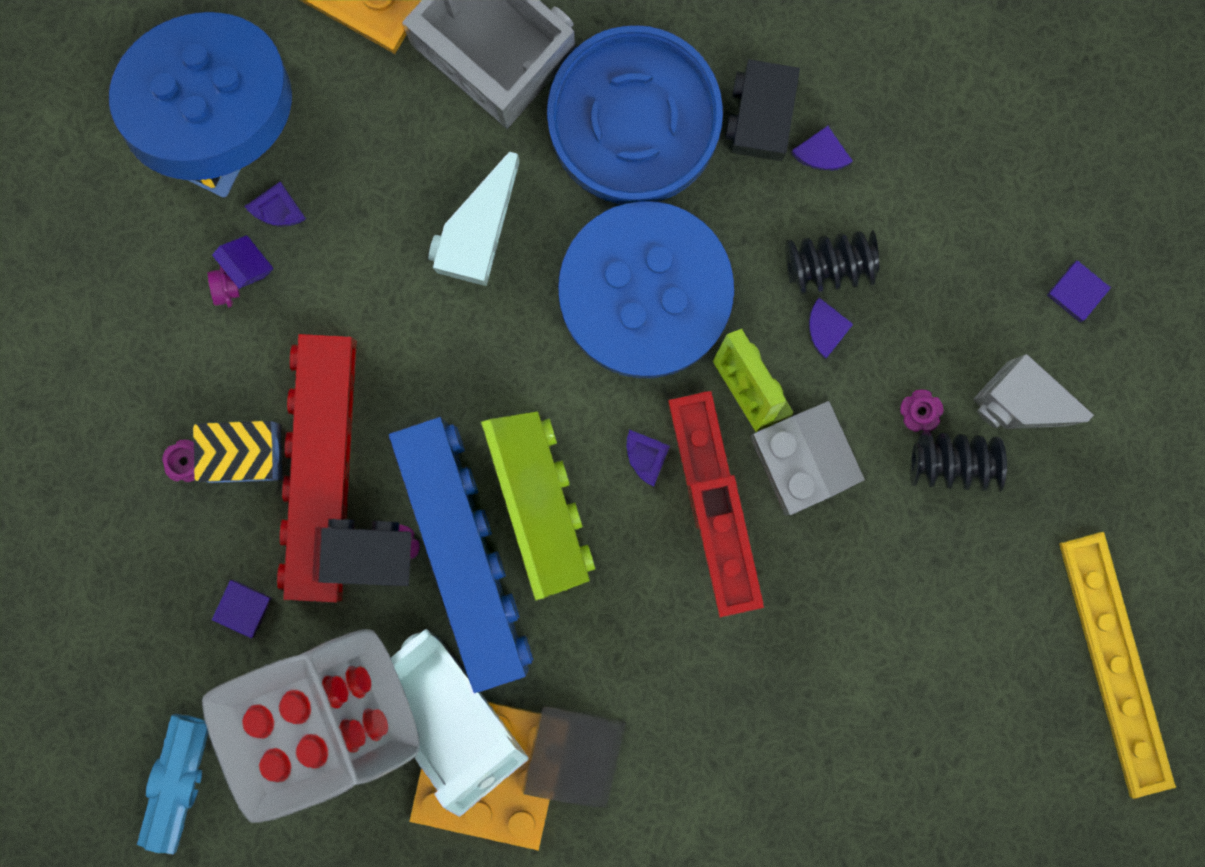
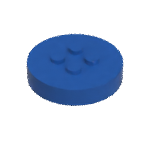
(200, 96)
(634, 114)
(646, 289)

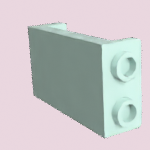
(460, 735)

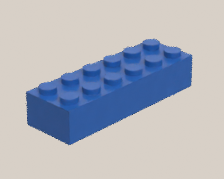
(460, 554)

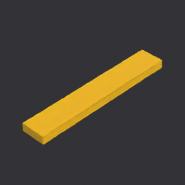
(1117, 665)

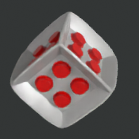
(311, 726)

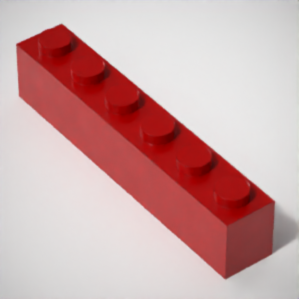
(318, 457)

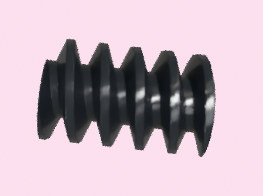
(832, 261)
(959, 460)

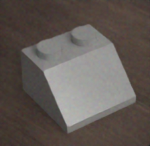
(1028, 398)
(807, 458)

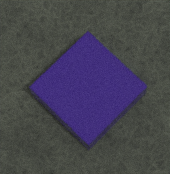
(242, 261)
(1078, 291)
(242, 608)

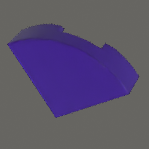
(822, 152)
(276, 207)
(826, 327)
(646, 456)

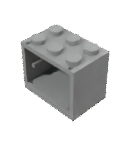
(493, 48)

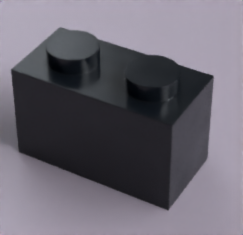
(764, 110)
(361, 555)

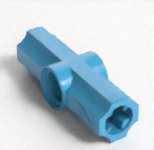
(173, 784)

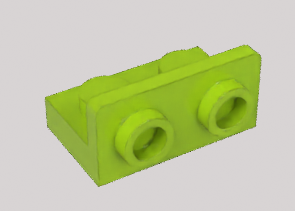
(751, 382)

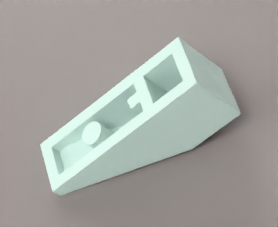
(474, 230)

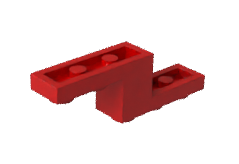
(715, 504)

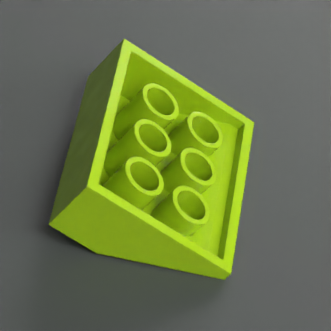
(537, 502)

